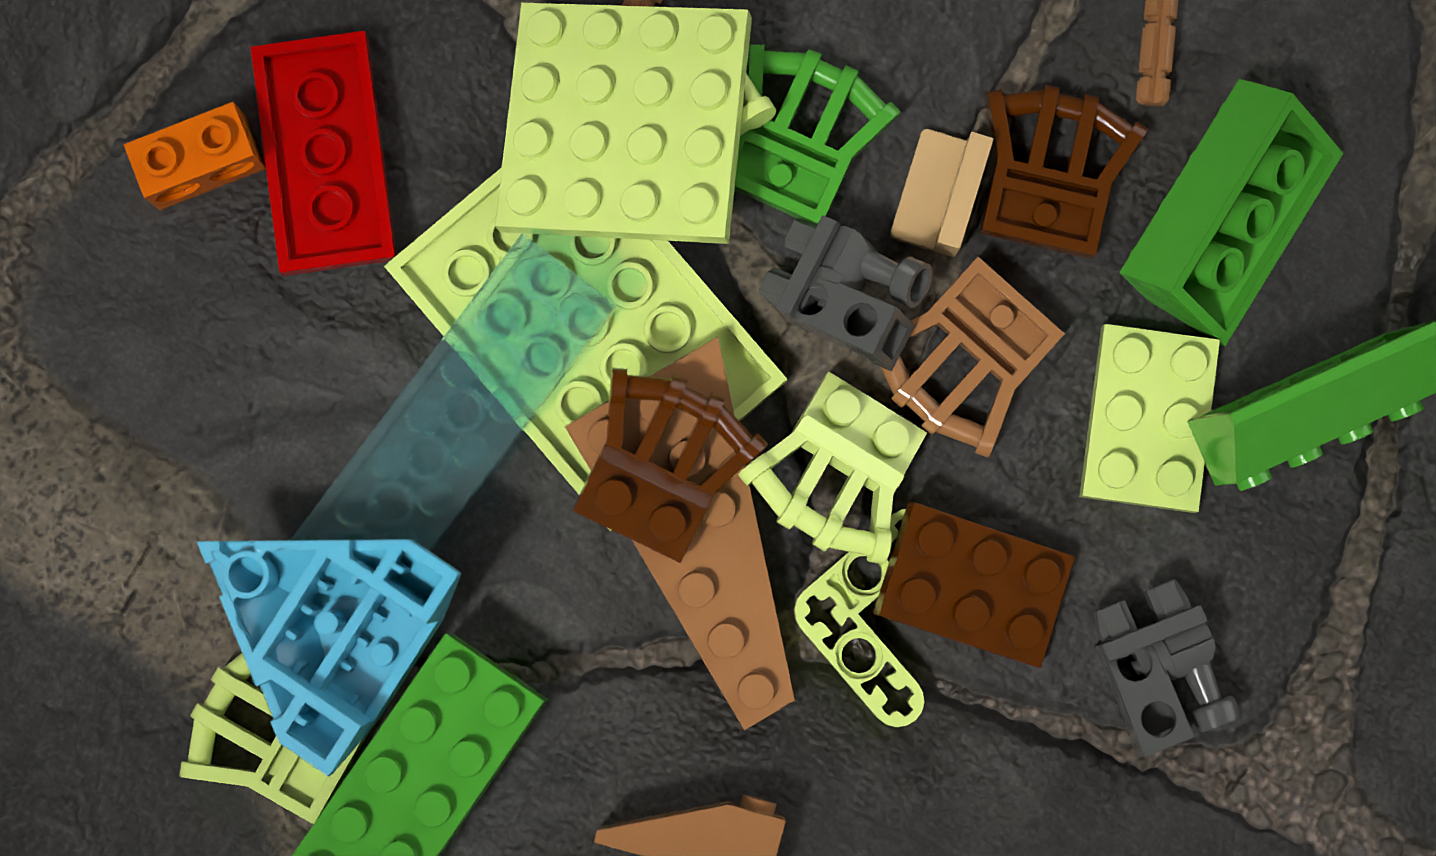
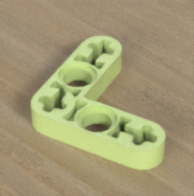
(849, 603)

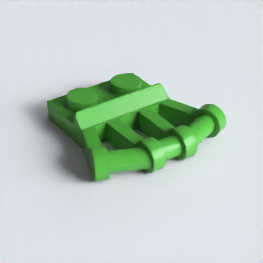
(799, 171)

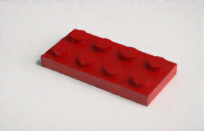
(323, 153)

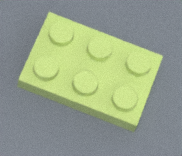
(1139, 416)

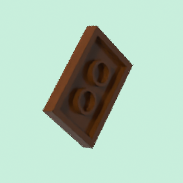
(974, 584)

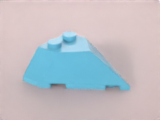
(330, 630)

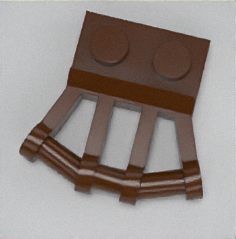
(1045, 204)
(643, 498)

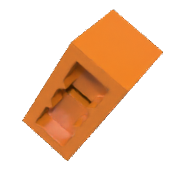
(194, 156)

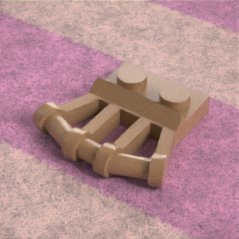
(997, 331)

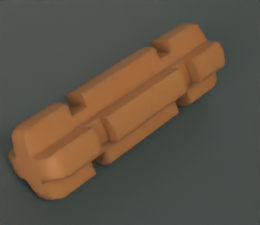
(1156, 52)

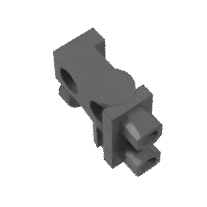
(828, 287)
(1149, 658)

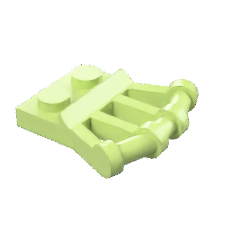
(859, 440)
(281, 774)

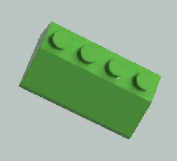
(1233, 210)
(1318, 405)

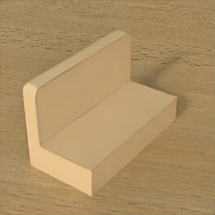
(940, 191)

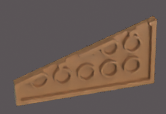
(723, 580)

